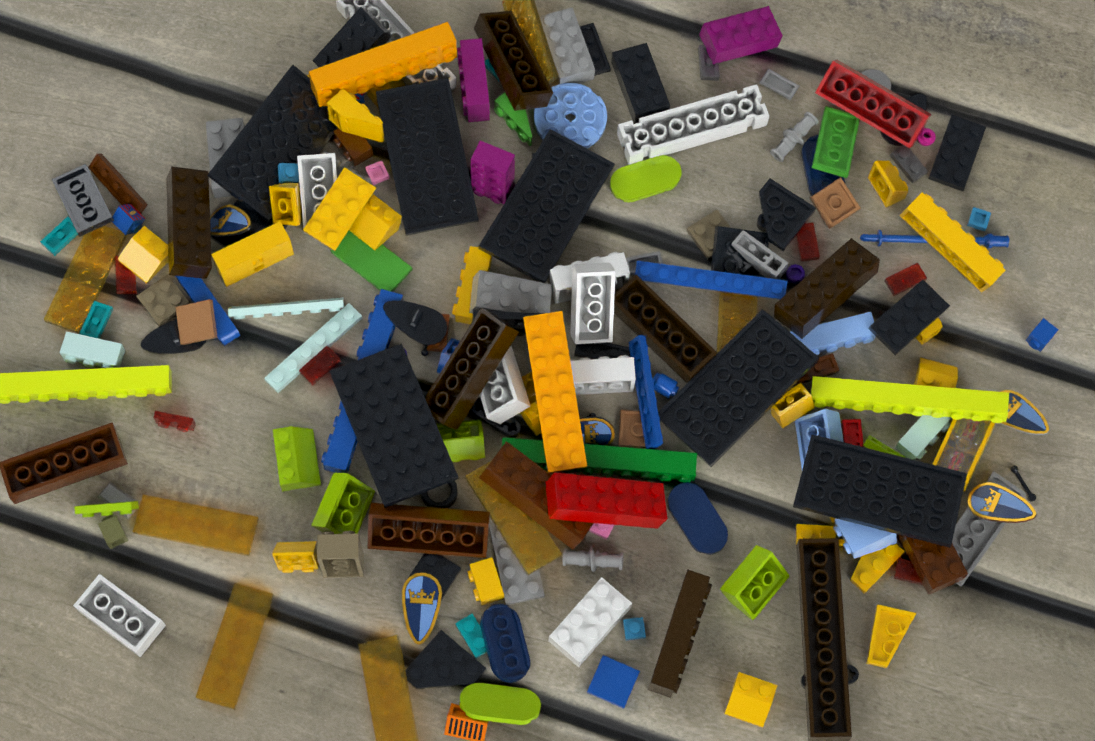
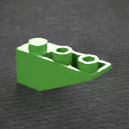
(514, 119)

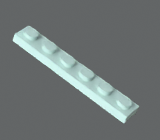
(294, 307)
(325, 336)

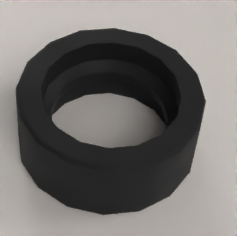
(445, 504)

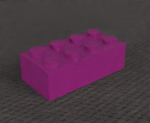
(740, 35)
(473, 80)
(492, 172)

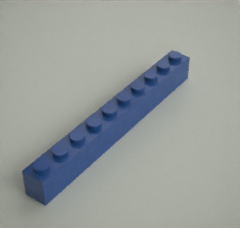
(376, 339)

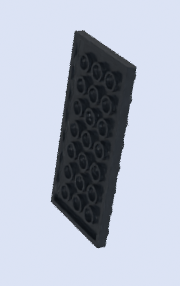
(278, 132)
(427, 156)
(546, 206)
(737, 387)
(393, 425)
(880, 490)

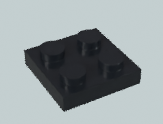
(440, 568)

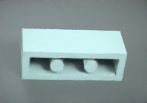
(91, 351)
(921, 435)

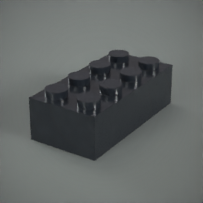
(358, 35)
(639, 81)

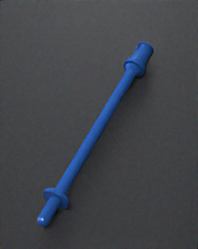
(988, 240)

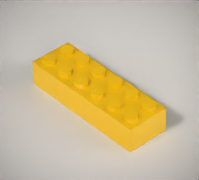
(952, 242)

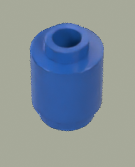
(665, 385)

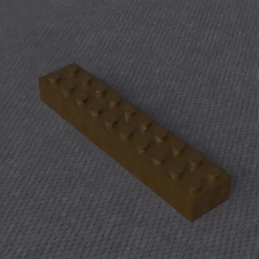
(823, 640)

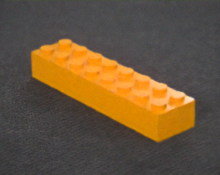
(385, 63)
(555, 392)

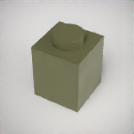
(112, 531)

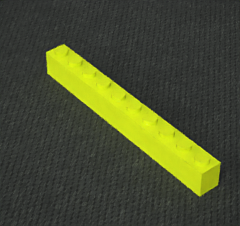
(85, 383)
(910, 399)

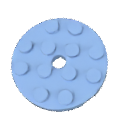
(581, 102)

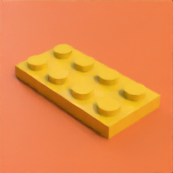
(339, 209)

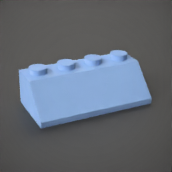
(820, 423)

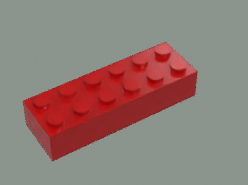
(873, 103)
(606, 500)

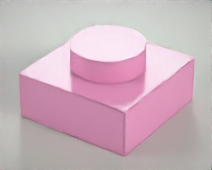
(377, 172)
(602, 530)

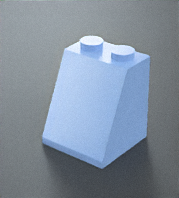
(862, 539)

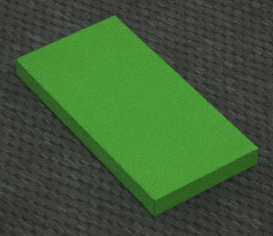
(835, 142)
(377, 266)

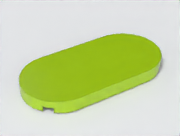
(645, 178)
(500, 703)

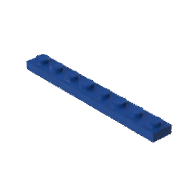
(711, 280)

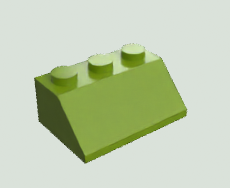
(465, 442)
(296, 458)
(343, 505)
(755, 581)

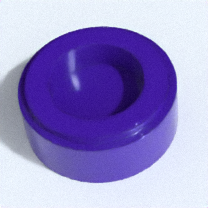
(795, 274)

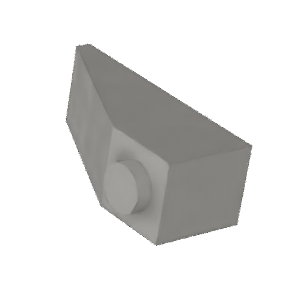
(760, 257)

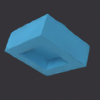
(288, 172)
(979, 219)
(634, 628)

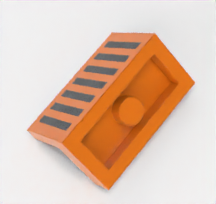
(464, 727)

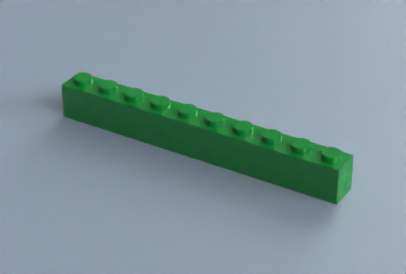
(620, 461)

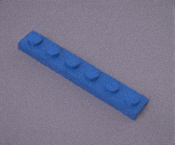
(645, 393)

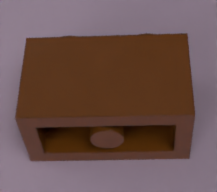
(355, 148)

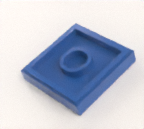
(613, 681)

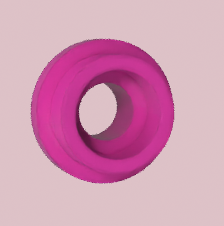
(926, 141)

